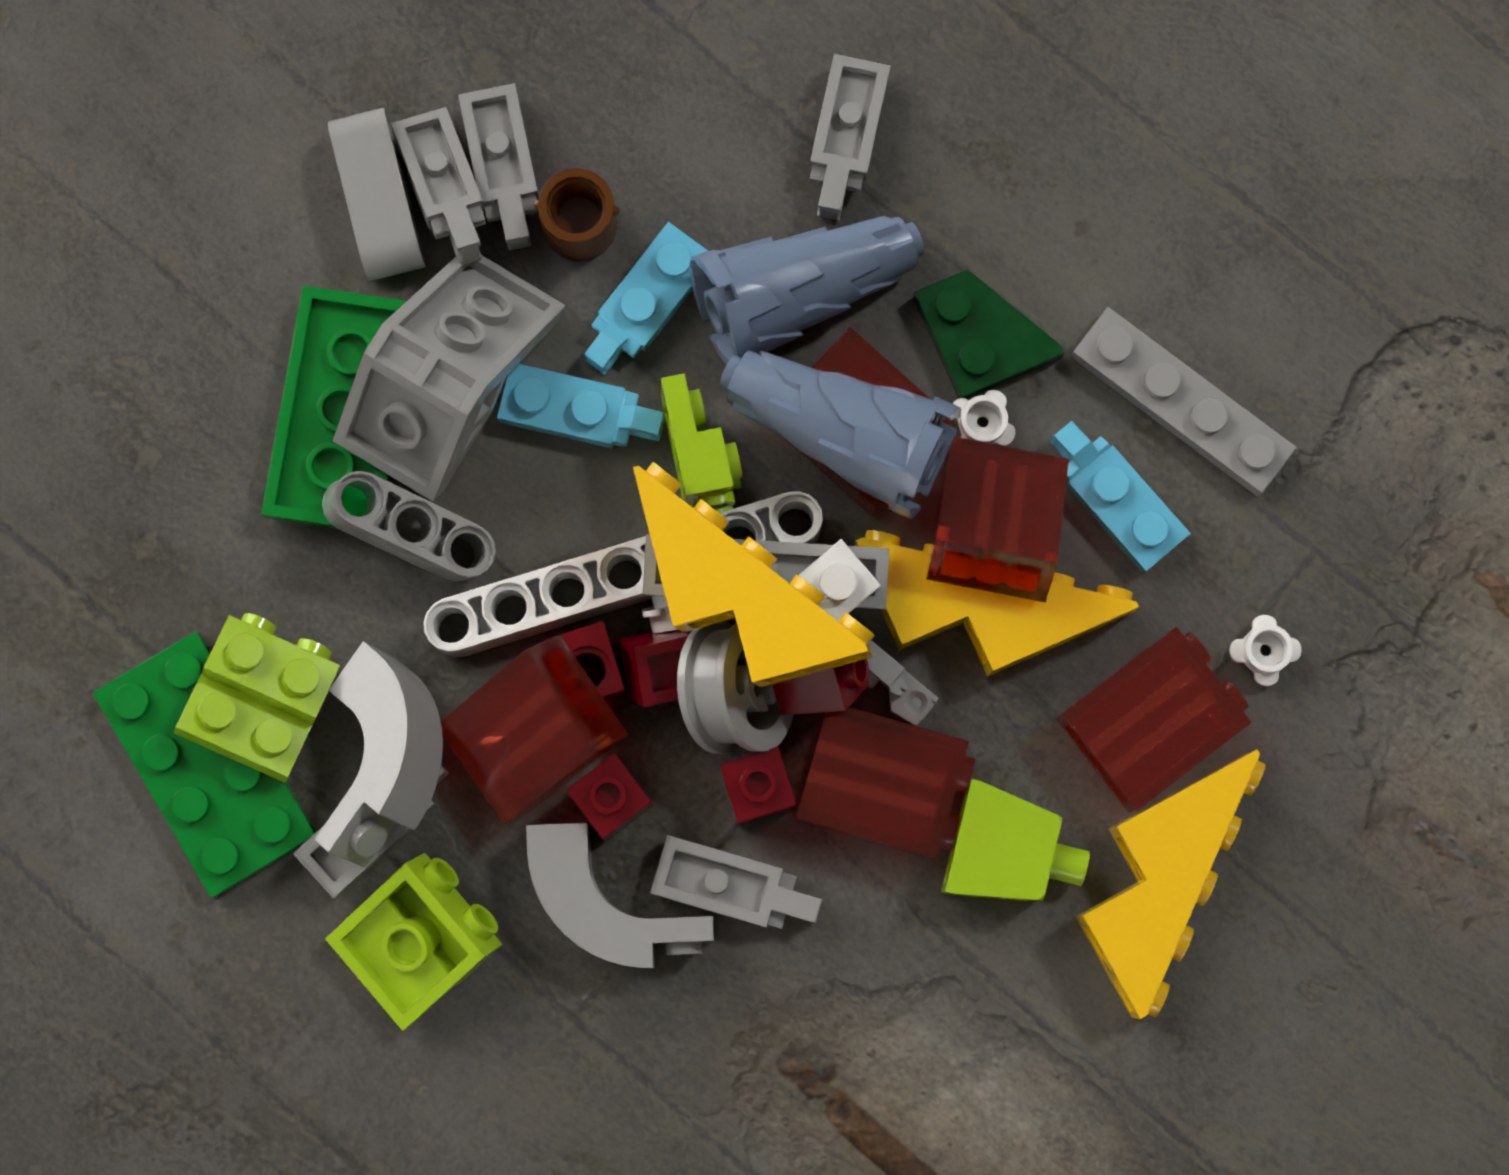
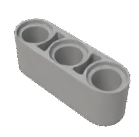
(376, 194)
(437, 525)

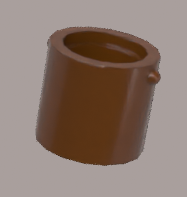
(577, 214)

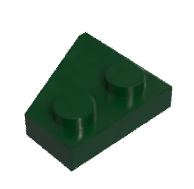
(981, 334)

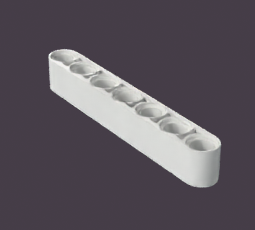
(593, 572)

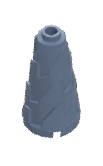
(775, 289)
(864, 432)

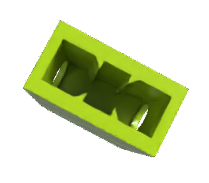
(1008, 848)

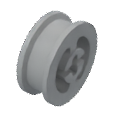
(719, 698)

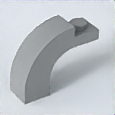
(398, 758)
(569, 894)

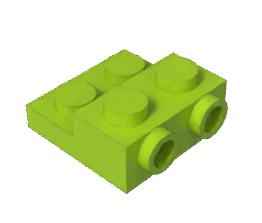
(700, 456)
(258, 696)
(415, 939)

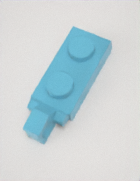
(644, 299)
(575, 408)
(1118, 498)

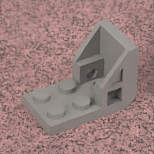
(440, 371)

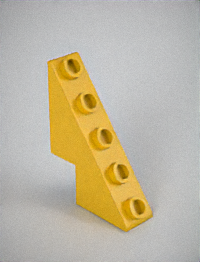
(718, 580)
(999, 625)
(1172, 859)

